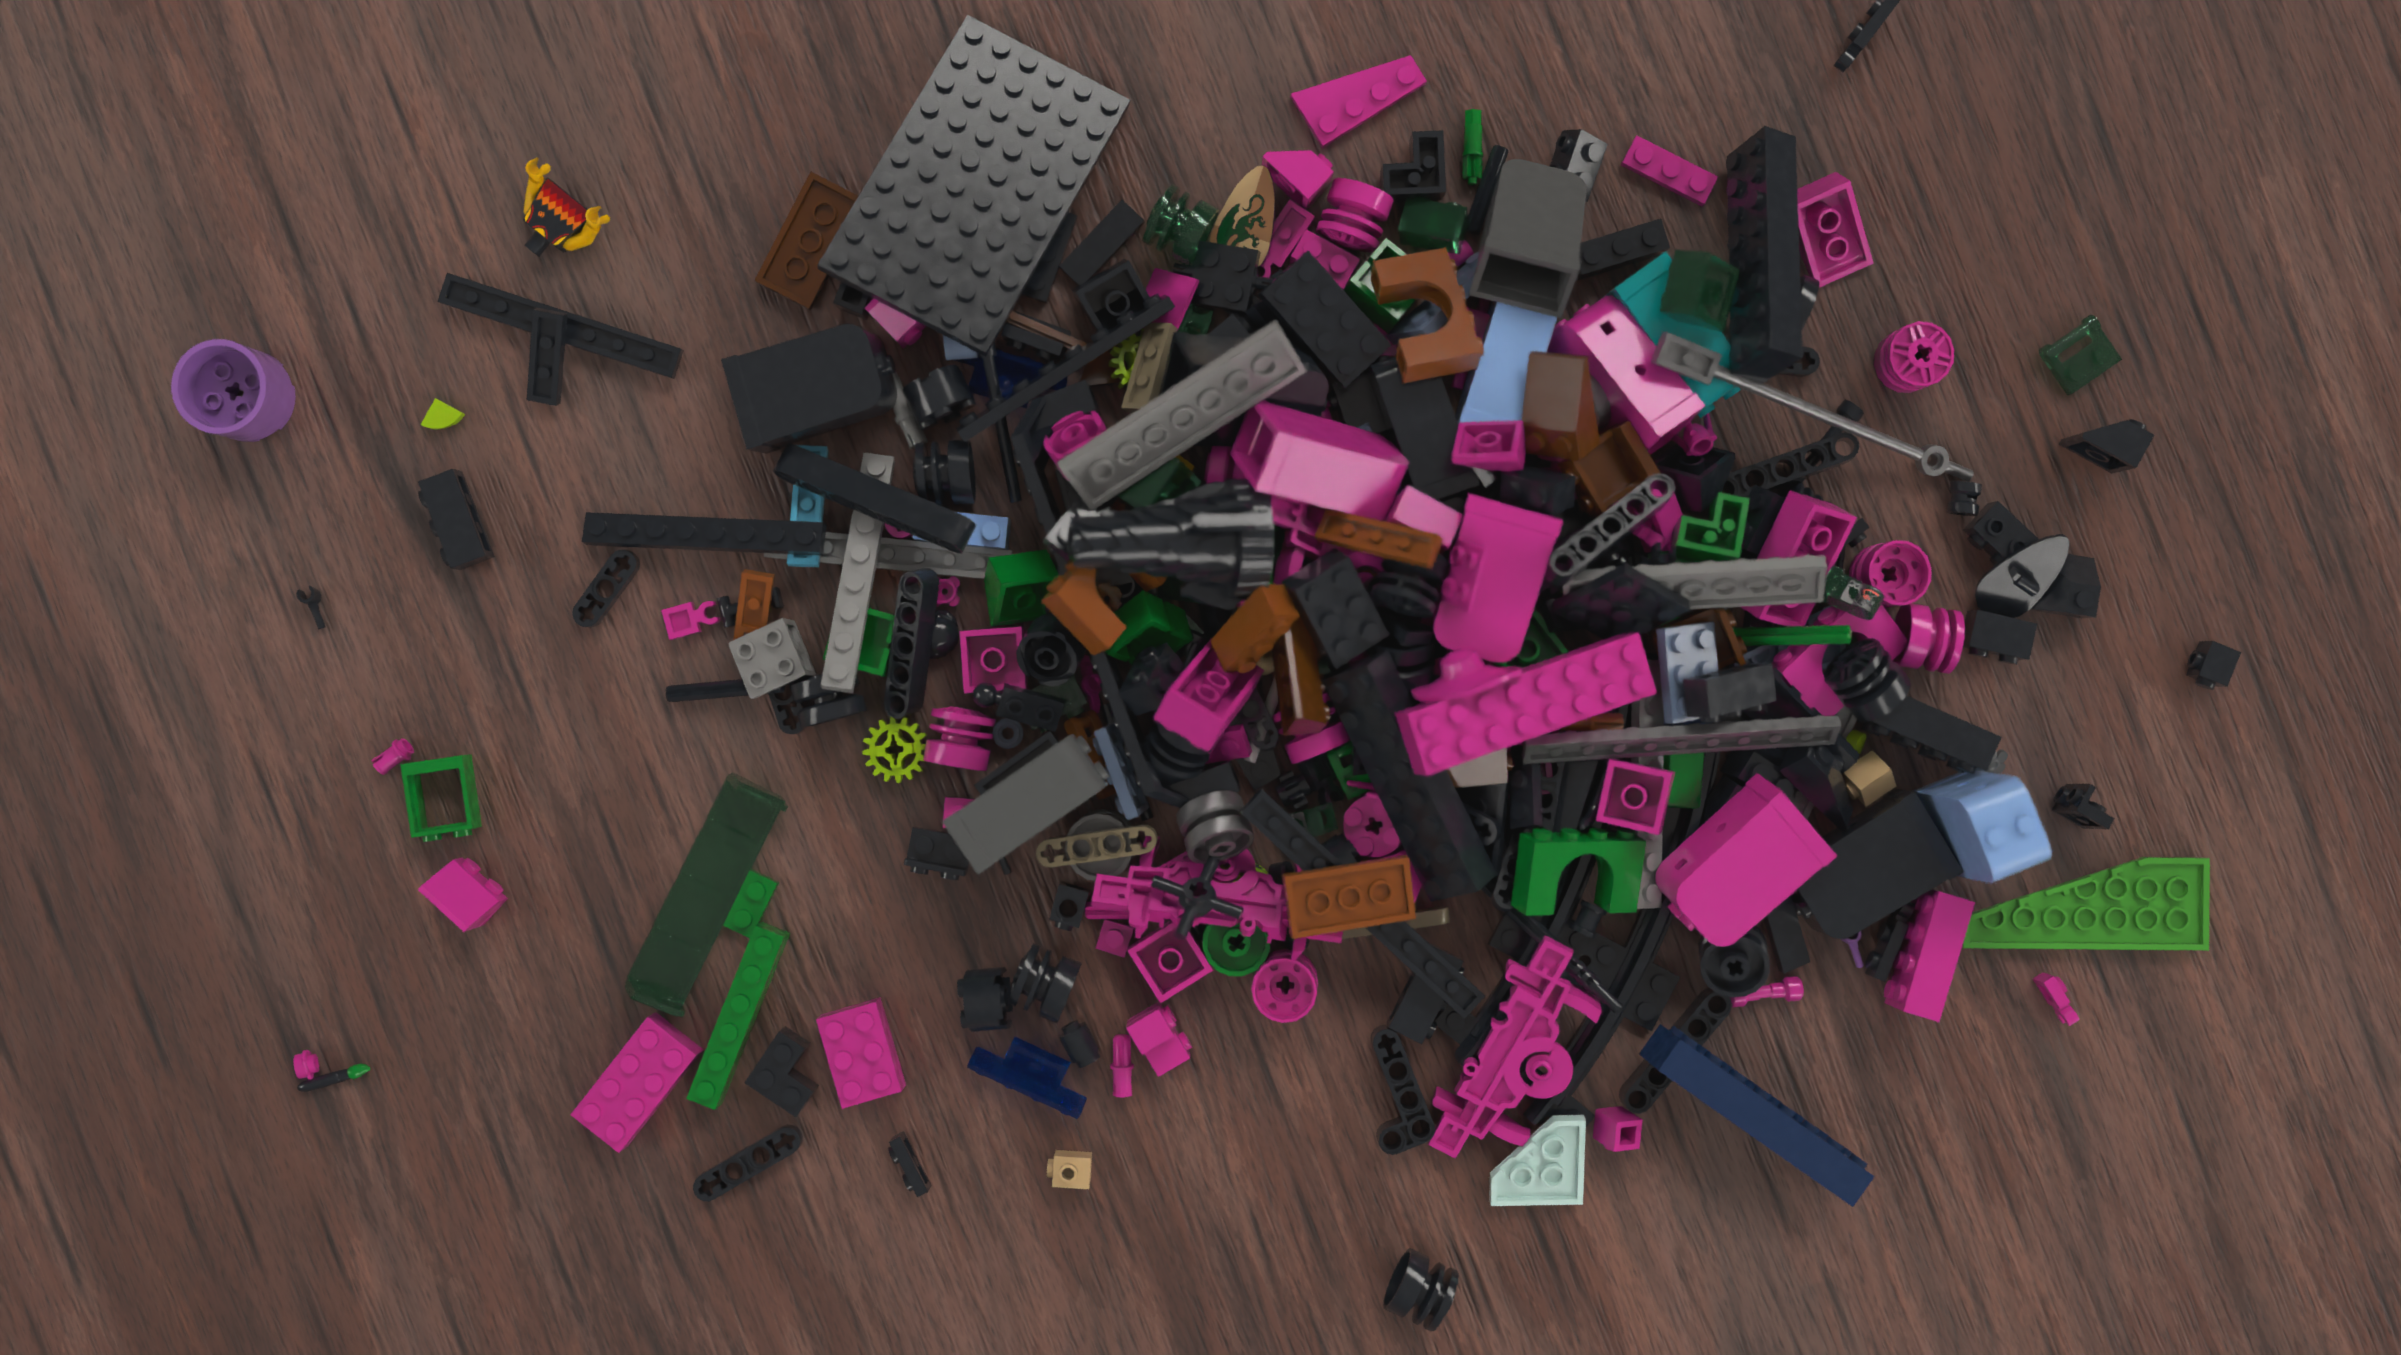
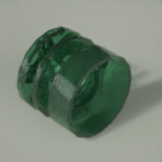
(1179, 225)

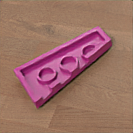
(1351, 100)

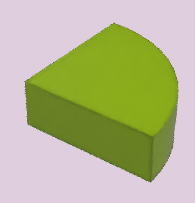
(441, 416)

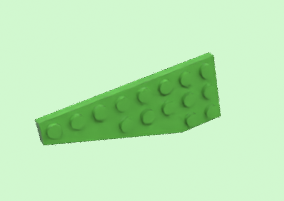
(2123, 907)

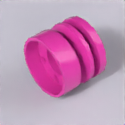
(1357, 208)
(1896, 358)
(1905, 570)
(1933, 637)
(959, 739)
(1312, 744)
(1285, 1003)

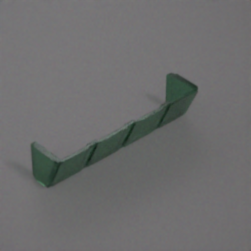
(703, 894)

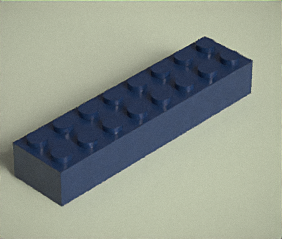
(1757, 1113)

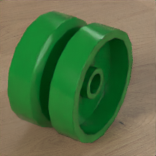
(1231, 958)

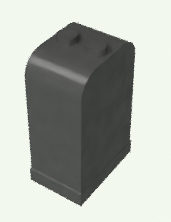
(1531, 238)
(1026, 802)

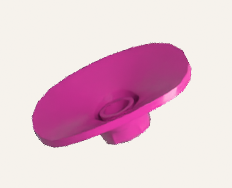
(1463, 676)

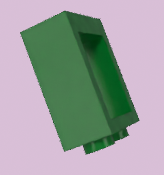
(415, 799)

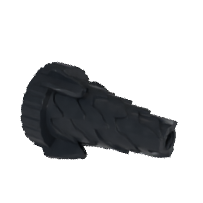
(1209, 537)

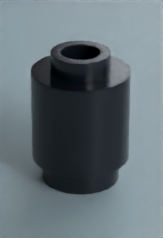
(1079, 1043)

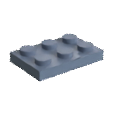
(1683, 654)
(1130, 797)

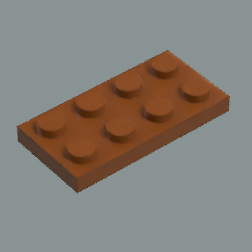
(1349, 896)

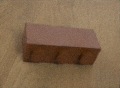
(1254, 628)

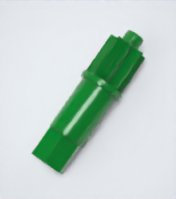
(1472, 152)

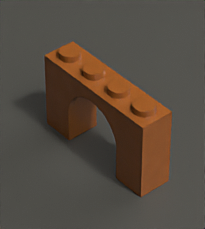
(1432, 278)
(1079, 607)

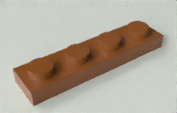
(1379, 538)

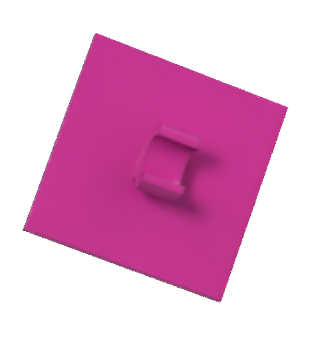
(1178, 288)

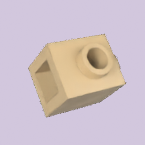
(1869, 779)
(1070, 1169)

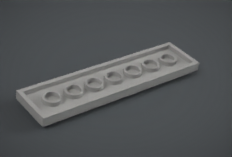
(1182, 416)
(1734, 582)

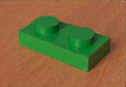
(751, 903)

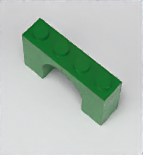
(1546, 854)

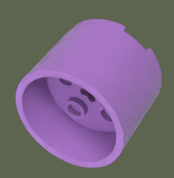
(208, 387)

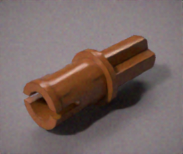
(1606, 721)

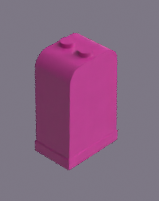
(1620, 360)
(1318, 461)
(1509, 582)
(1741, 863)

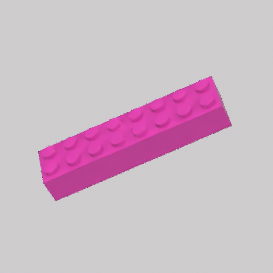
(1528, 705)

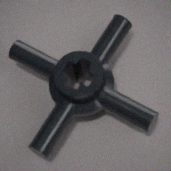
(1200, 888)

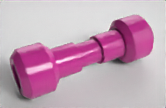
(1789, 988)

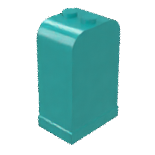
(1642, 298)

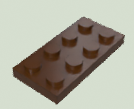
(803, 239)

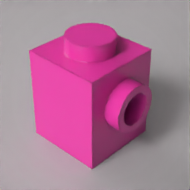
(1617, 1128)

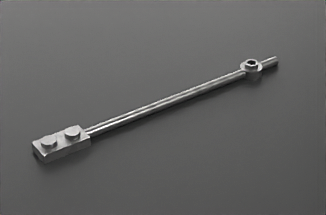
(1702, 365)

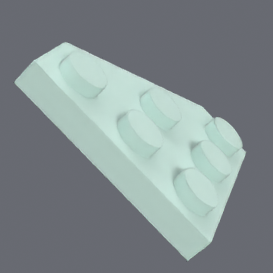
(1545, 1168)

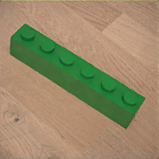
(738, 1015)

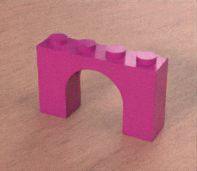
(1803, 663)

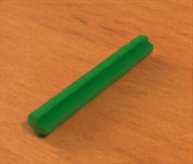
(1794, 635)

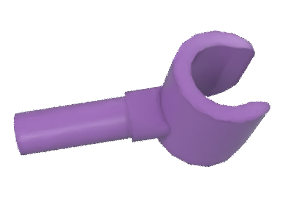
(1853, 945)

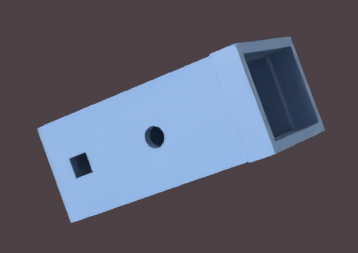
(1499, 382)
(1987, 823)

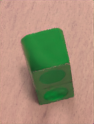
(1687, 779)

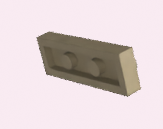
(1148, 366)

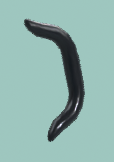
(1592, 810)

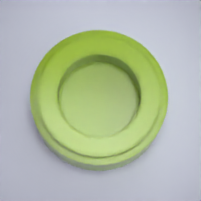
(1857, 740)

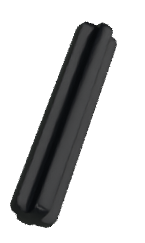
(1486, 189)

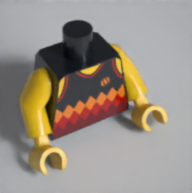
(557, 214)

